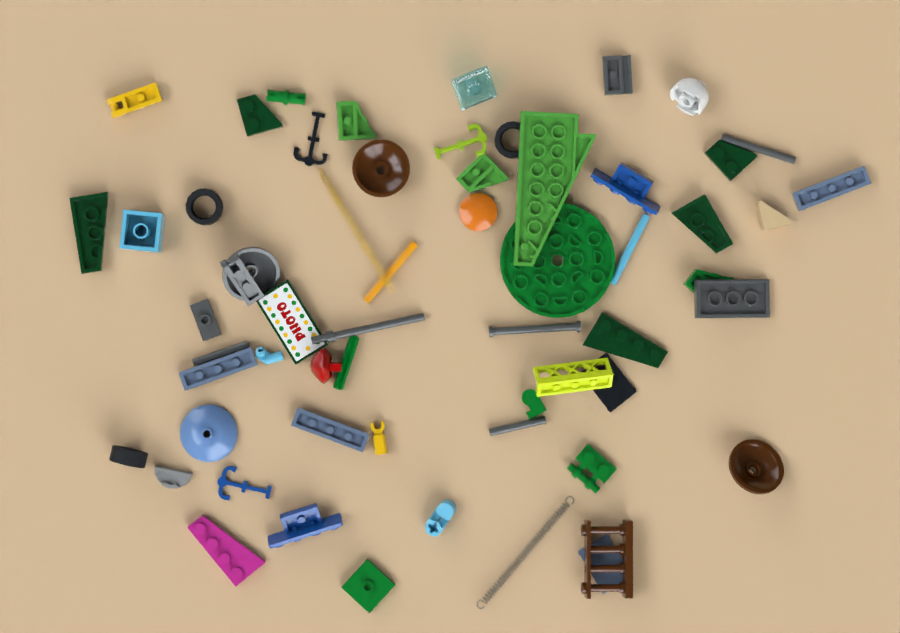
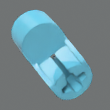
(445, 510)

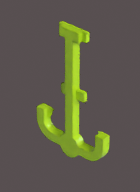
(481, 137)

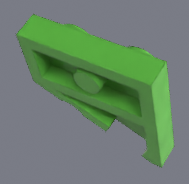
(481, 174)

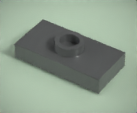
(205, 320)

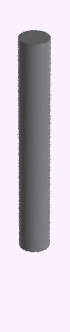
(220, 353)
(517, 426)

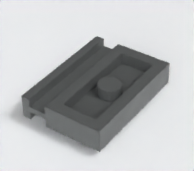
(617, 75)

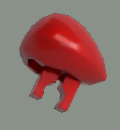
(322, 366)

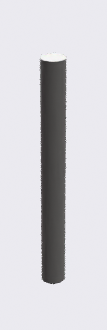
(759, 149)

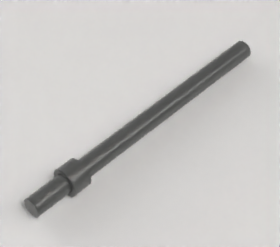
(330, 336)

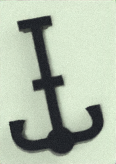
(309, 161)

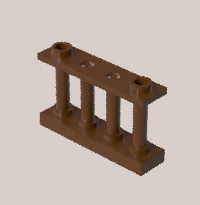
(624, 549)

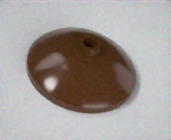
(378, 154)
(762, 461)

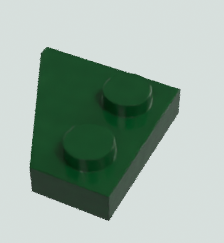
(257, 116)
(729, 158)

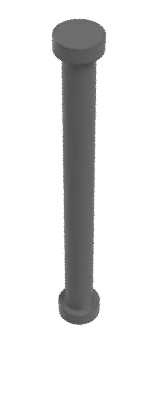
(535, 329)

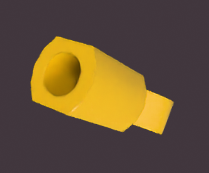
(379, 439)

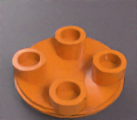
(478, 211)

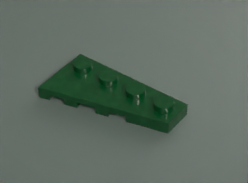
(89, 223)
(621, 341)

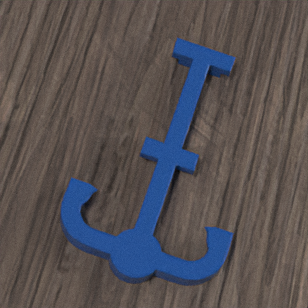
(222, 481)

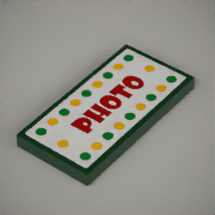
(291, 321)

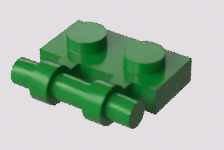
(594, 463)

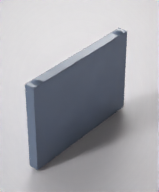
(604, 559)

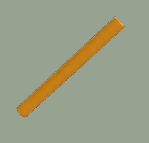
(390, 272)

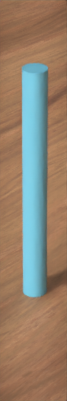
(629, 249)

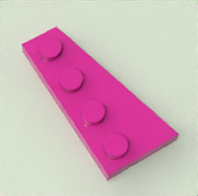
(226, 551)

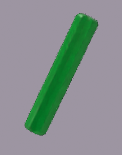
(346, 362)

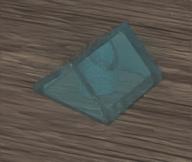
(473, 87)

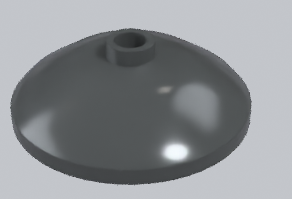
(264, 270)

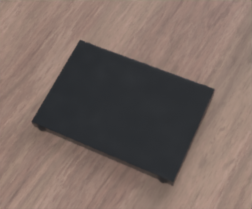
(620, 389)

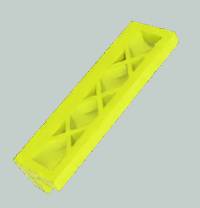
(574, 380)

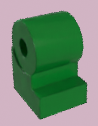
(534, 403)

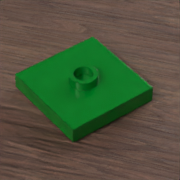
(368, 585)

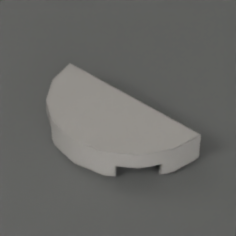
(172, 478)

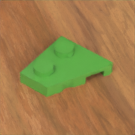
(352, 123)

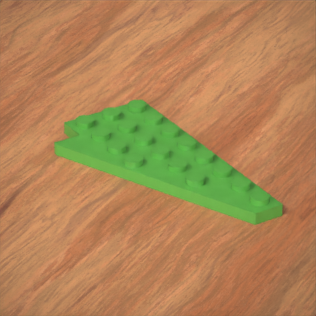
(547, 167)

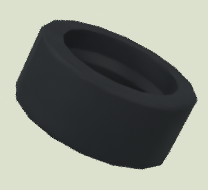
(498, 143)
(204, 192)
(128, 456)

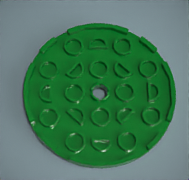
(574, 284)

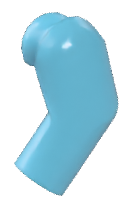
(267, 357)

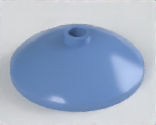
(222, 430)

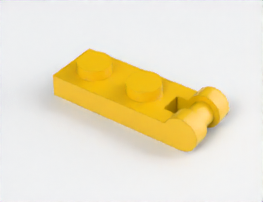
(135, 100)

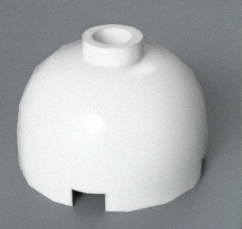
(690, 95)

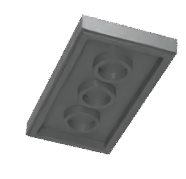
(732, 298)

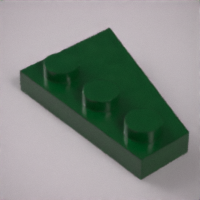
(704, 223)

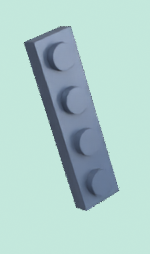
(831, 188)
(218, 368)
(330, 429)

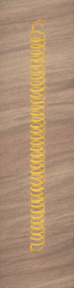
(338, 202)

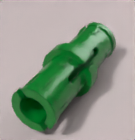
(286, 97)

